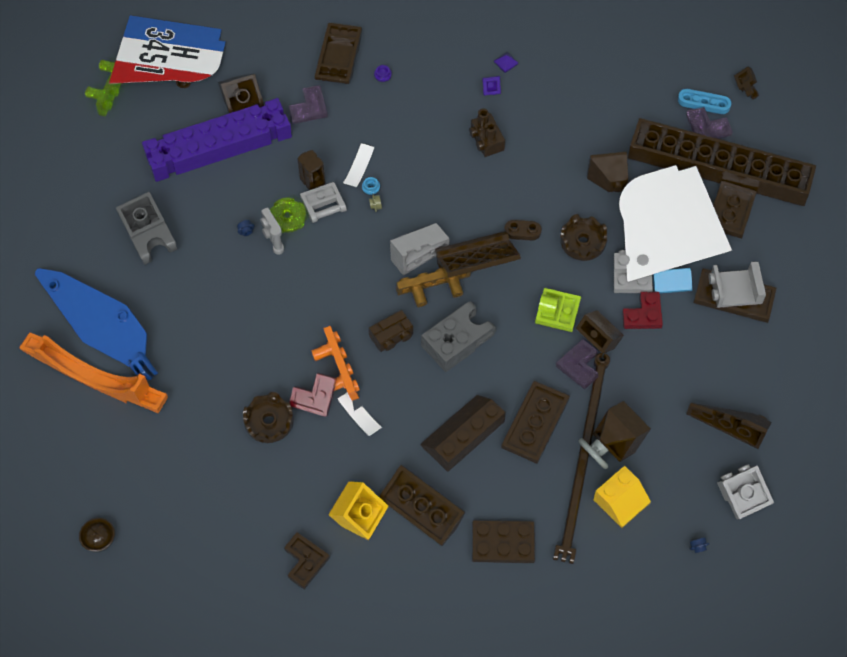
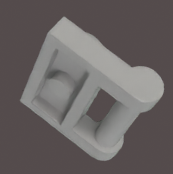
(320, 197)
(272, 230)

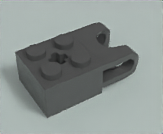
(145, 226)
(456, 337)

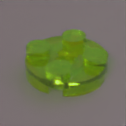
(294, 208)

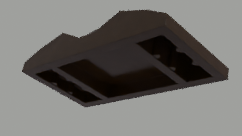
(338, 53)

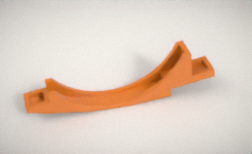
(125, 389)

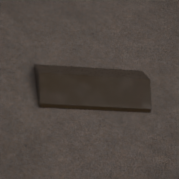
(422, 505)

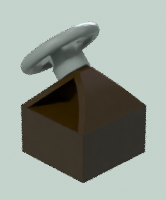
(619, 433)

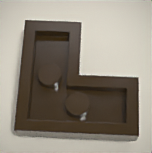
(310, 560)

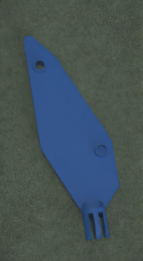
(99, 320)

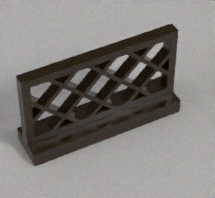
(488, 247)

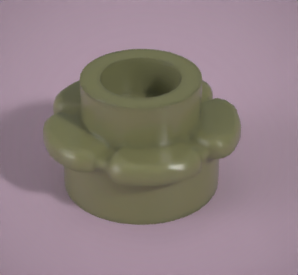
(375, 202)

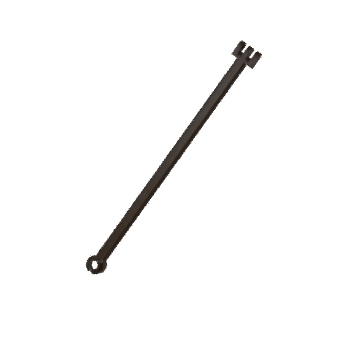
(571, 519)

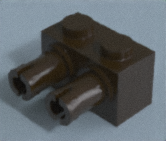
(487, 134)

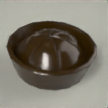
(97, 534)

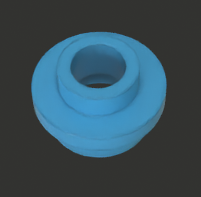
(370, 181)

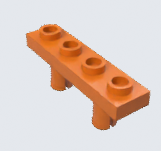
(332, 348)

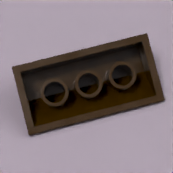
(464, 431)

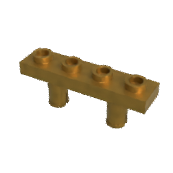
(427, 280)

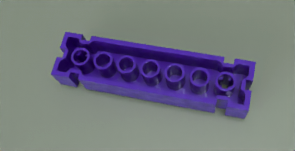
(217, 139)

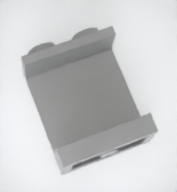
(737, 287)

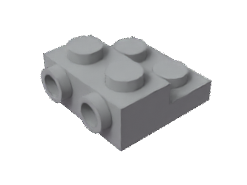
(621, 284)
(745, 491)

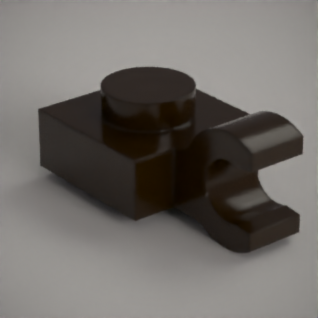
(745, 81)

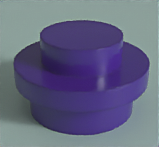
(382, 73)

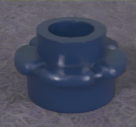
(245, 228)
(699, 545)

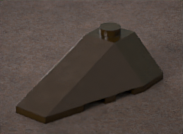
(738, 424)

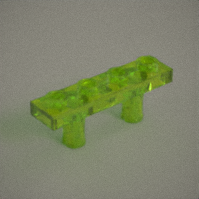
(107, 94)

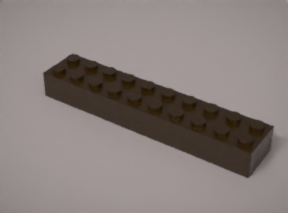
(722, 161)

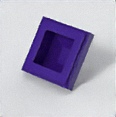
(506, 62)
(491, 85)

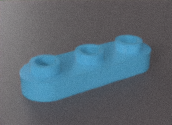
(696, 99)

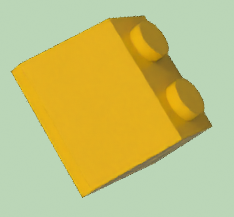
(622, 496)
(358, 509)

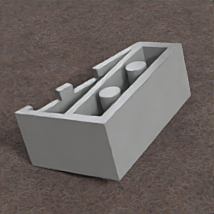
(417, 247)

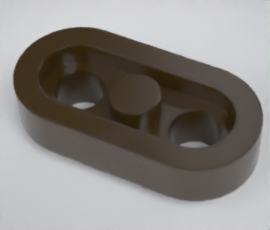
(523, 230)

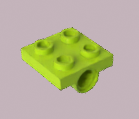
(558, 309)

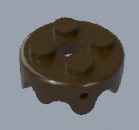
(583, 227)
(266, 406)

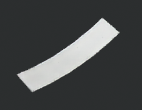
(359, 165)
(360, 415)

